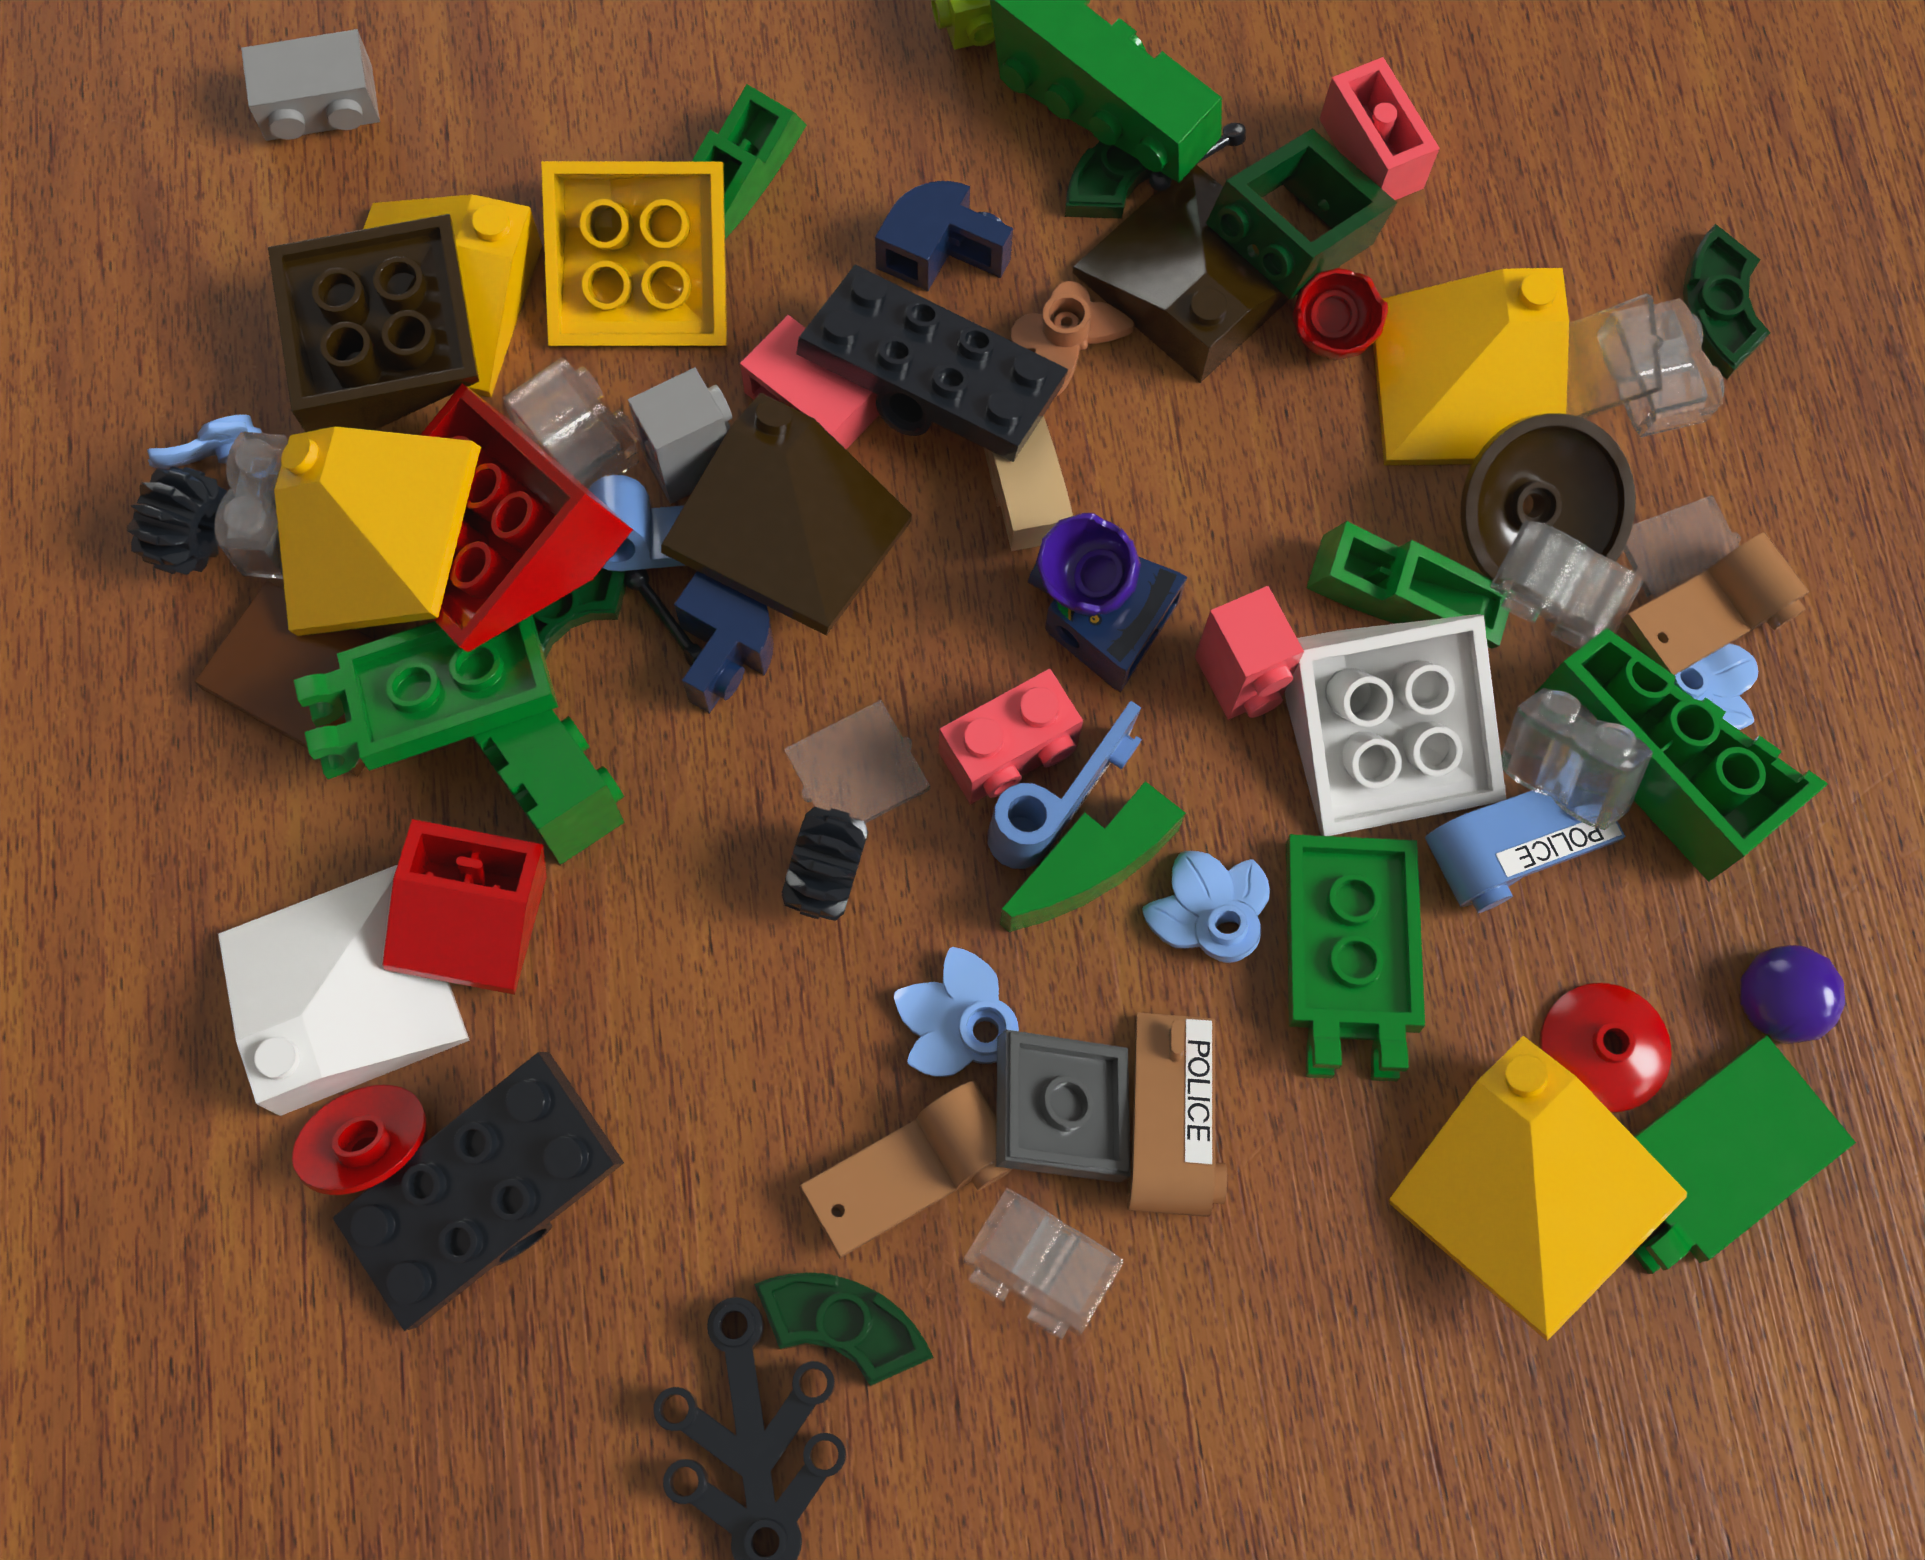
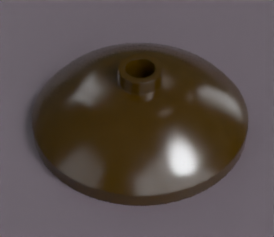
(1570, 472)

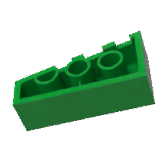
(1106, 82)
(1706, 779)
(554, 781)

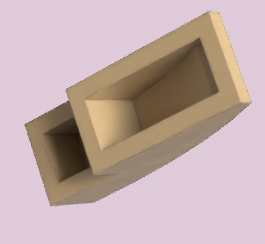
(1030, 489)

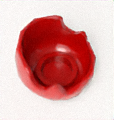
(1339, 314)

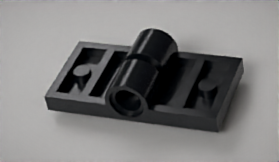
(931, 364)
(478, 1191)

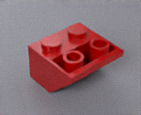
(463, 906)

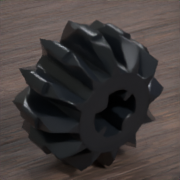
(176, 520)
(824, 863)

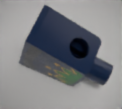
(1118, 640)

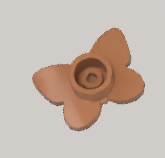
(1069, 326)

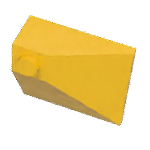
(634, 253)
(496, 260)
(1470, 362)
(369, 525)
(1536, 1188)

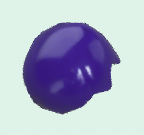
(1088, 564)
(1792, 994)

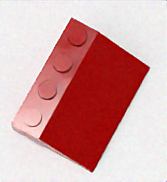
(524, 530)

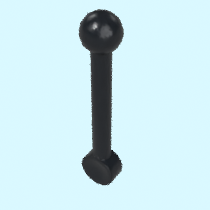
(1233, 135)
(638, 581)

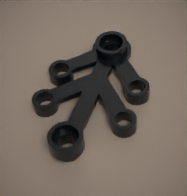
(753, 1448)

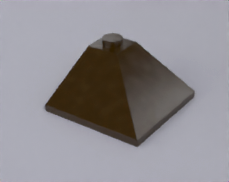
(1181, 277)
(372, 323)
(787, 517)

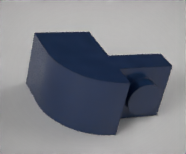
(936, 224)
(735, 635)

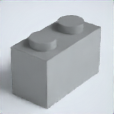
(310, 85)
(680, 430)

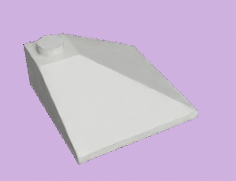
(1396, 722)
(319, 1006)

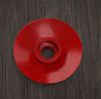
(1575, 1034)
(359, 1139)

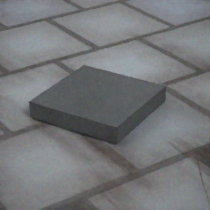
(1062, 1107)

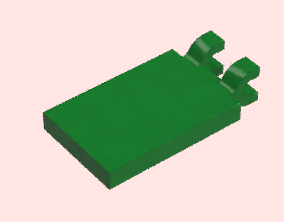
(422, 694)
(1354, 948)
(1737, 1151)

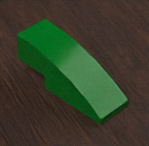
(752, 150)
(1402, 581)
(1094, 859)

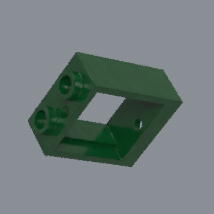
(1326, 185)

